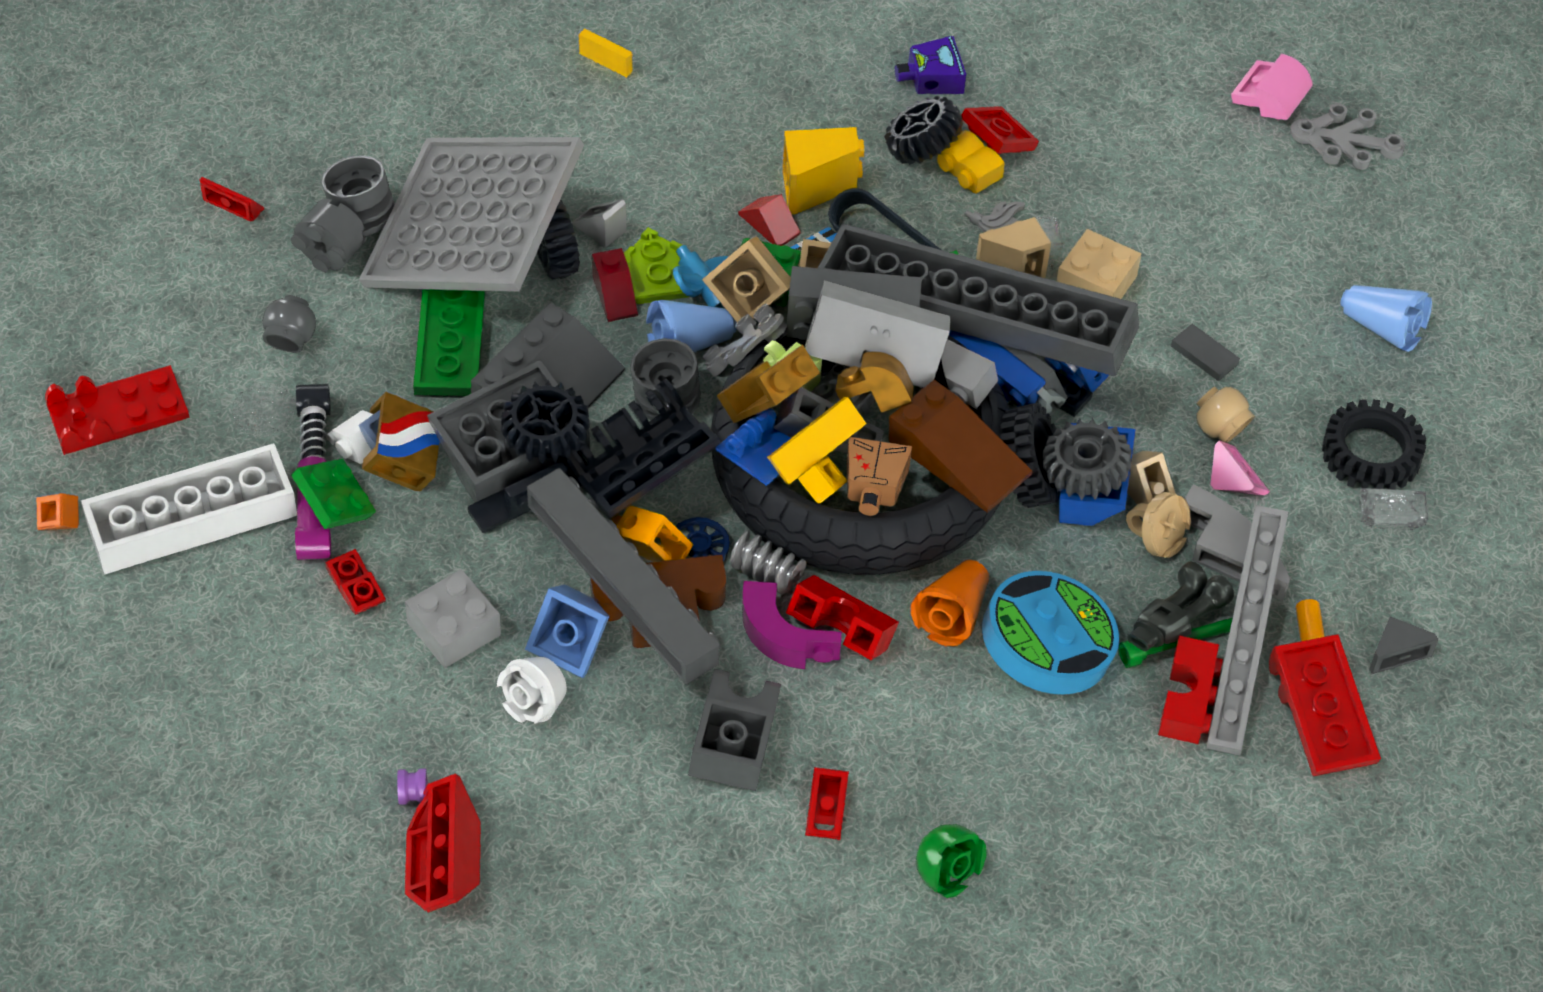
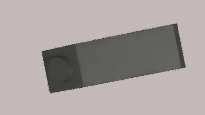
(804, 407)

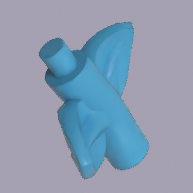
(692, 271)

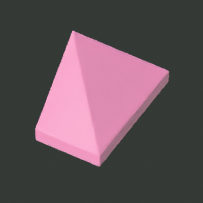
(1233, 472)

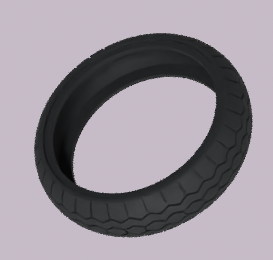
(845, 539)

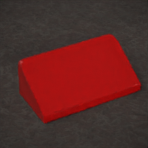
(230, 200)

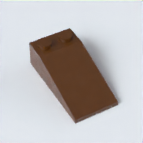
(957, 446)

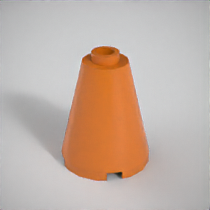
(951, 604)

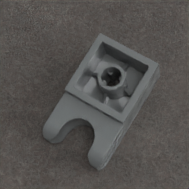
(733, 734)

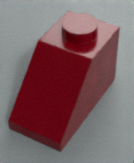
(614, 284)

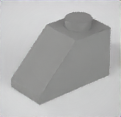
(968, 373)

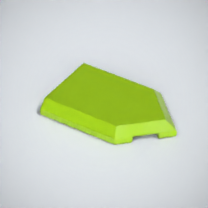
(652, 267)

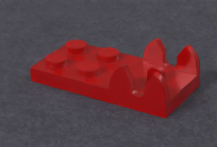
(114, 409)
(1324, 704)

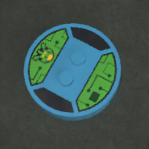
(1050, 632)

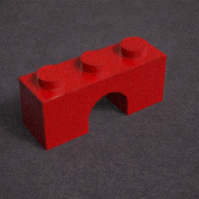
(822, 603)
(1185, 713)

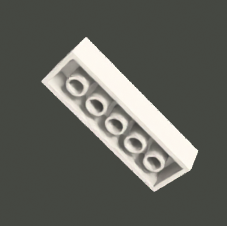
(189, 508)

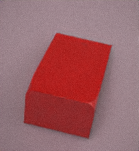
(827, 802)

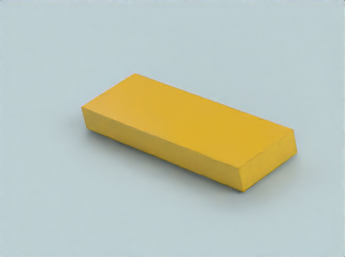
(816, 440)

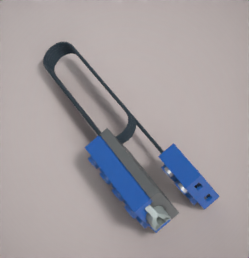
(1019, 373)

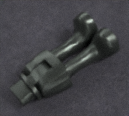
(1164, 618)

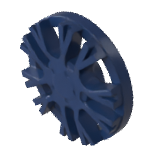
(702, 540)

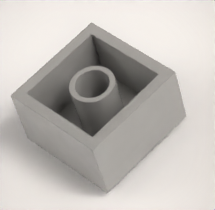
(453, 618)

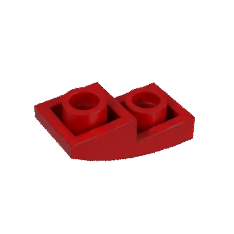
(355, 582)

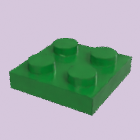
(333, 493)

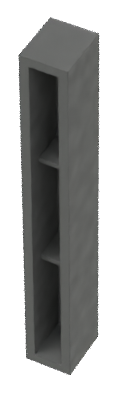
(624, 576)

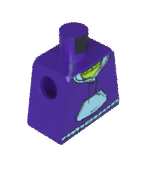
(934, 68)

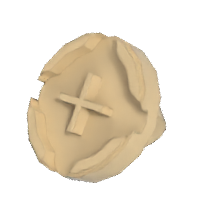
(1162, 523)

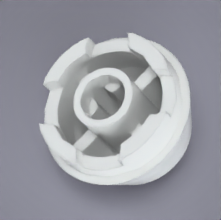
(532, 688)

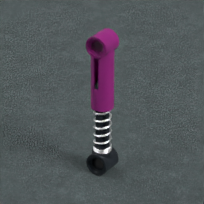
(312, 407)

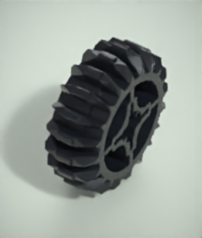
(924, 130)
(559, 246)
(541, 431)

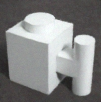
(349, 438)

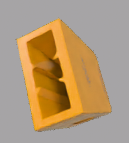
(644, 526)

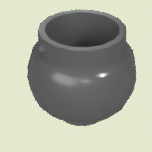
(288, 324)

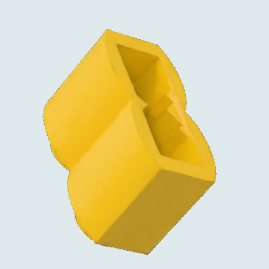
(971, 162)

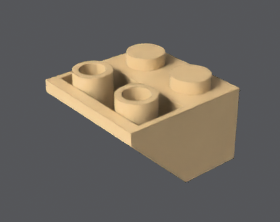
(1017, 247)

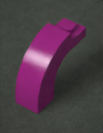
(779, 638)

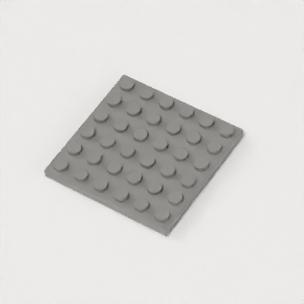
(472, 213)

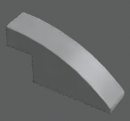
(1225, 538)

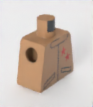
(876, 473)

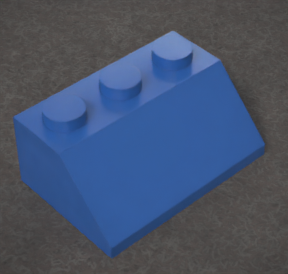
(1091, 511)

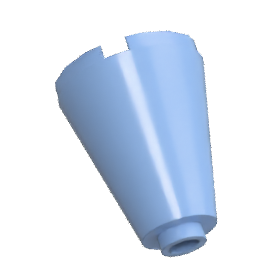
(1389, 312)
(690, 323)

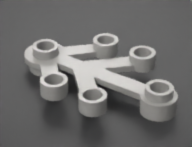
(1344, 137)
(769, 328)

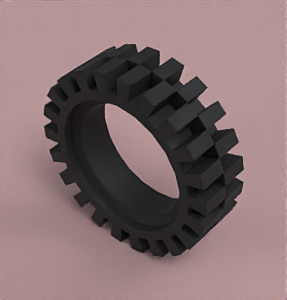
(1383, 419)
(1026, 434)

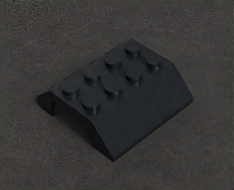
(641, 456)

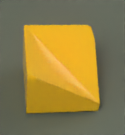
(822, 479)

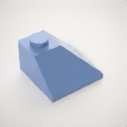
(568, 629)

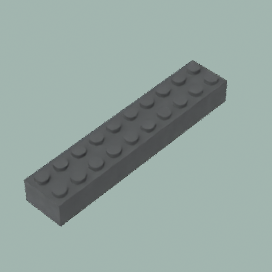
(999, 301)

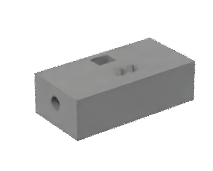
(859, 322)

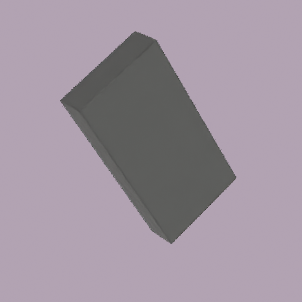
(1205, 352)

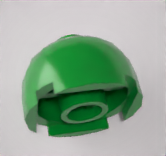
(947, 853)

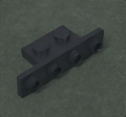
(510, 501)

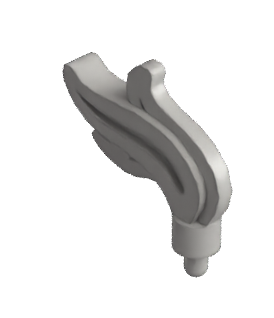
(1001, 216)

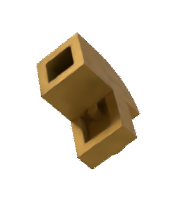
(882, 376)

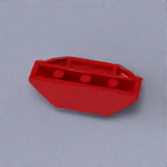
(443, 846)

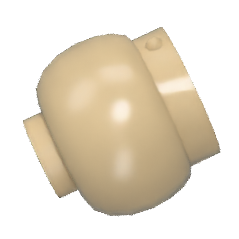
(1223, 413)

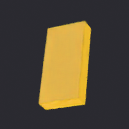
(605, 52)

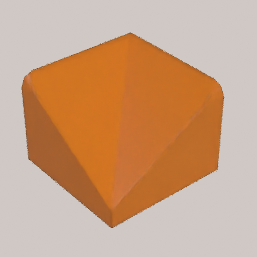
(57, 512)

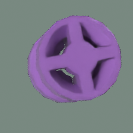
(411, 785)

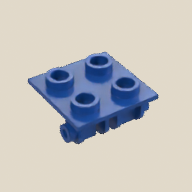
(753, 444)

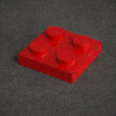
(999, 129)

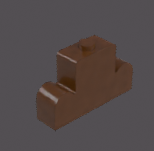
(695, 580)

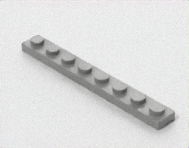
(1247, 630)

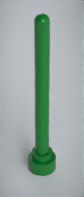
(1133, 656)

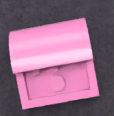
(1274, 87)

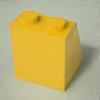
(820, 165)

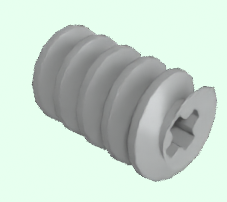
(766, 565)

